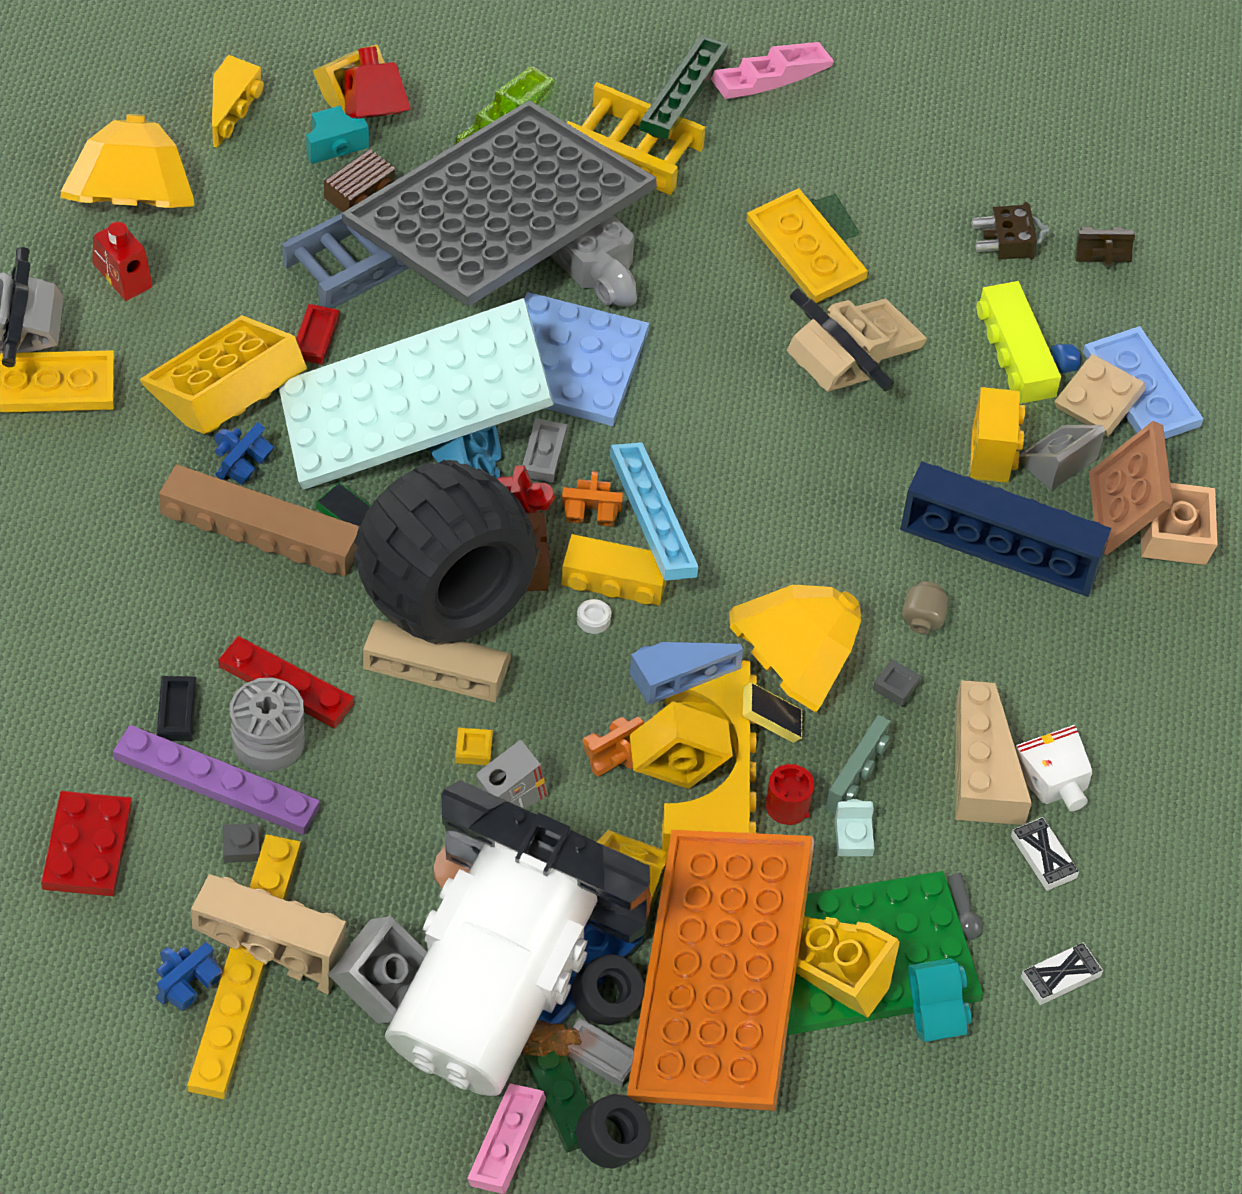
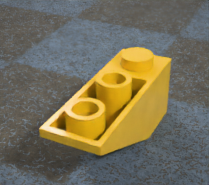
(234, 89)

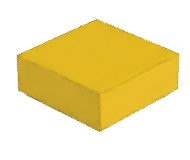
(473, 746)

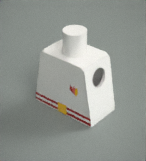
(1056, 767)

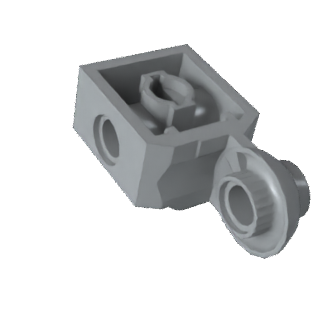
(602, 262)

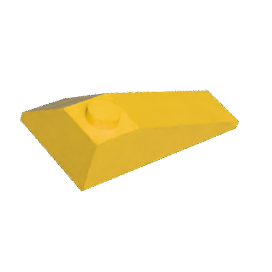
(847, 961)

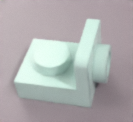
(854, 828)

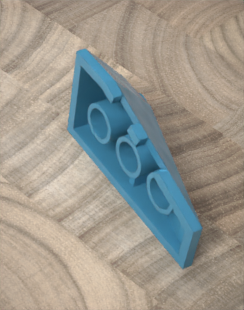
(476, 449)

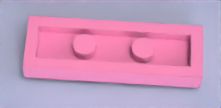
(507, 1138)

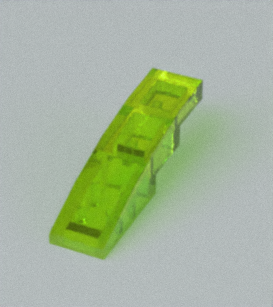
(526, 86)

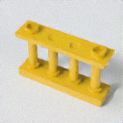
(631, 112)

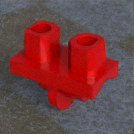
(531, 495)

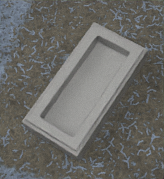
(602, 1053)

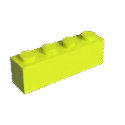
(1018, 342)

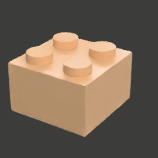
(1185, 529)

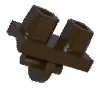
(1104, 245)

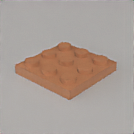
(1132, 485)

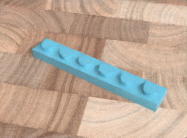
(653, 511)

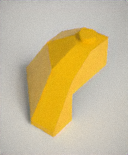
(130, 165)
(801, 635)

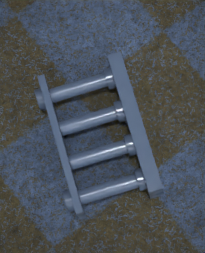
(356, 277)

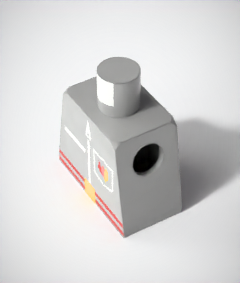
(514, 777)

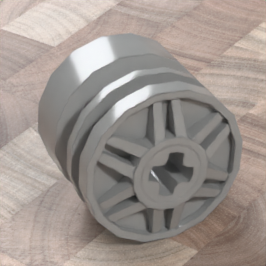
(267, 724)

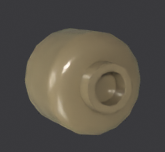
(925, 607)

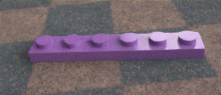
(217, 779)

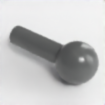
(970, 922)

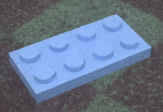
(1164, 396)

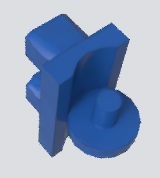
(234, 463)
(182, 968)

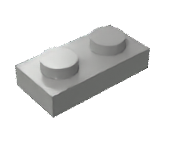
(544, 449)

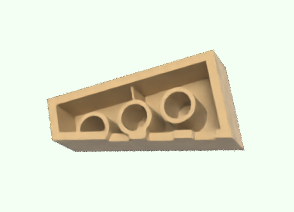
(986, 761)
(271, 928)

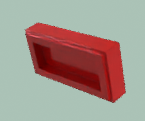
(317, 332)

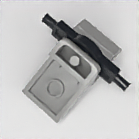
(27, 311)

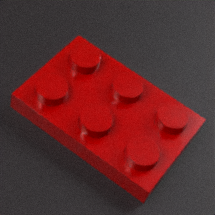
(87, 843)

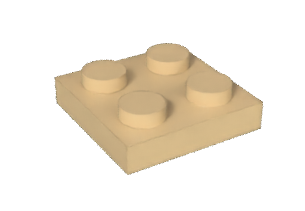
(1100, 394)

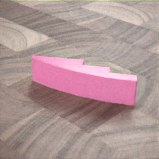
(779, 68)

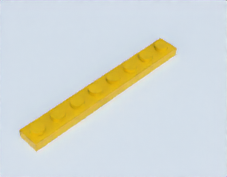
(240, 981)

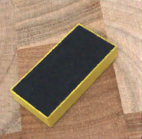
(772, 712)

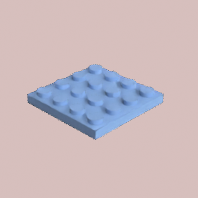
(585, 356)

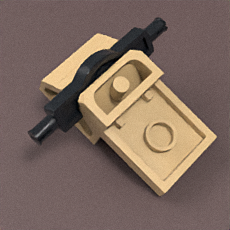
(851, 341)

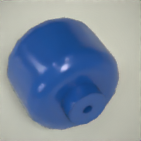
(1066, 357)

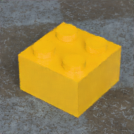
(996, 435)
(680, 745)

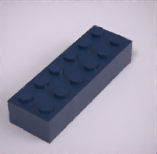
(1004, 528)

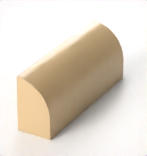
(445, 665)

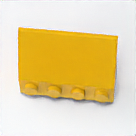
(225, 373)

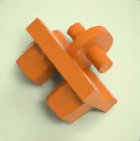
(592, 495)
(613, 747)

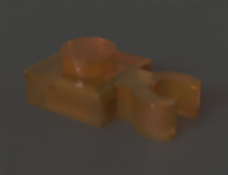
(550, 1037)

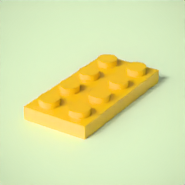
(806, 245)
(58, 381)

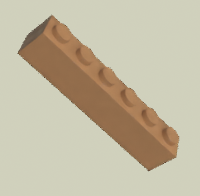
(259, 520)

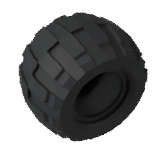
(446, 551)

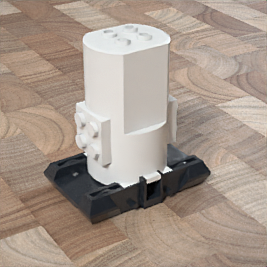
(508, 935)

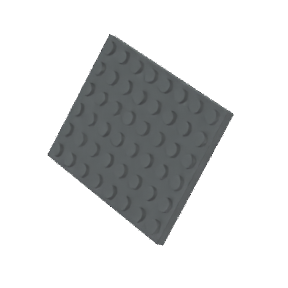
(499, 202)

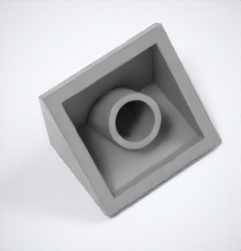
(1063, 453)

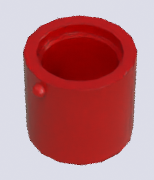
(789, 794)

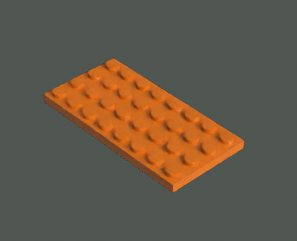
(722, 970)

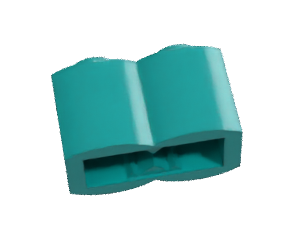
(938, 999)

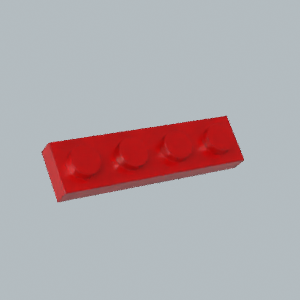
(319, 697)

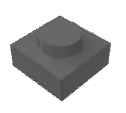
(896, 682)
(241, 843)

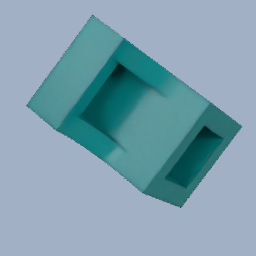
(335, 135)

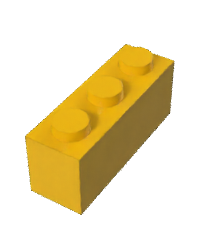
(612, 570)

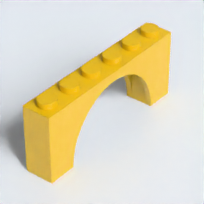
(732, 802)

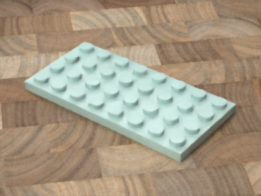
(414, 394)

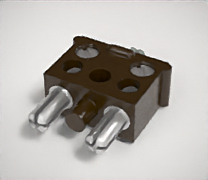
(1012, 232)

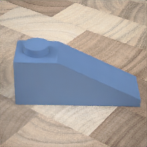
(679, 666)

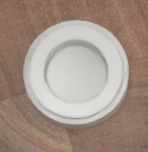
(594, 616)

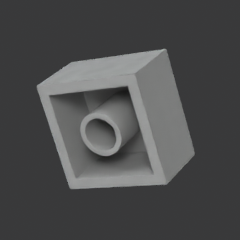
(379, 967)

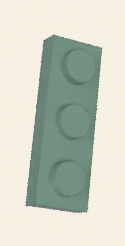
(860, 763)

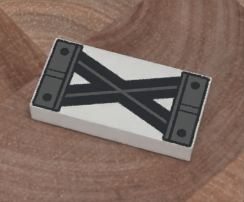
(1044, 854)
(1061, 973)

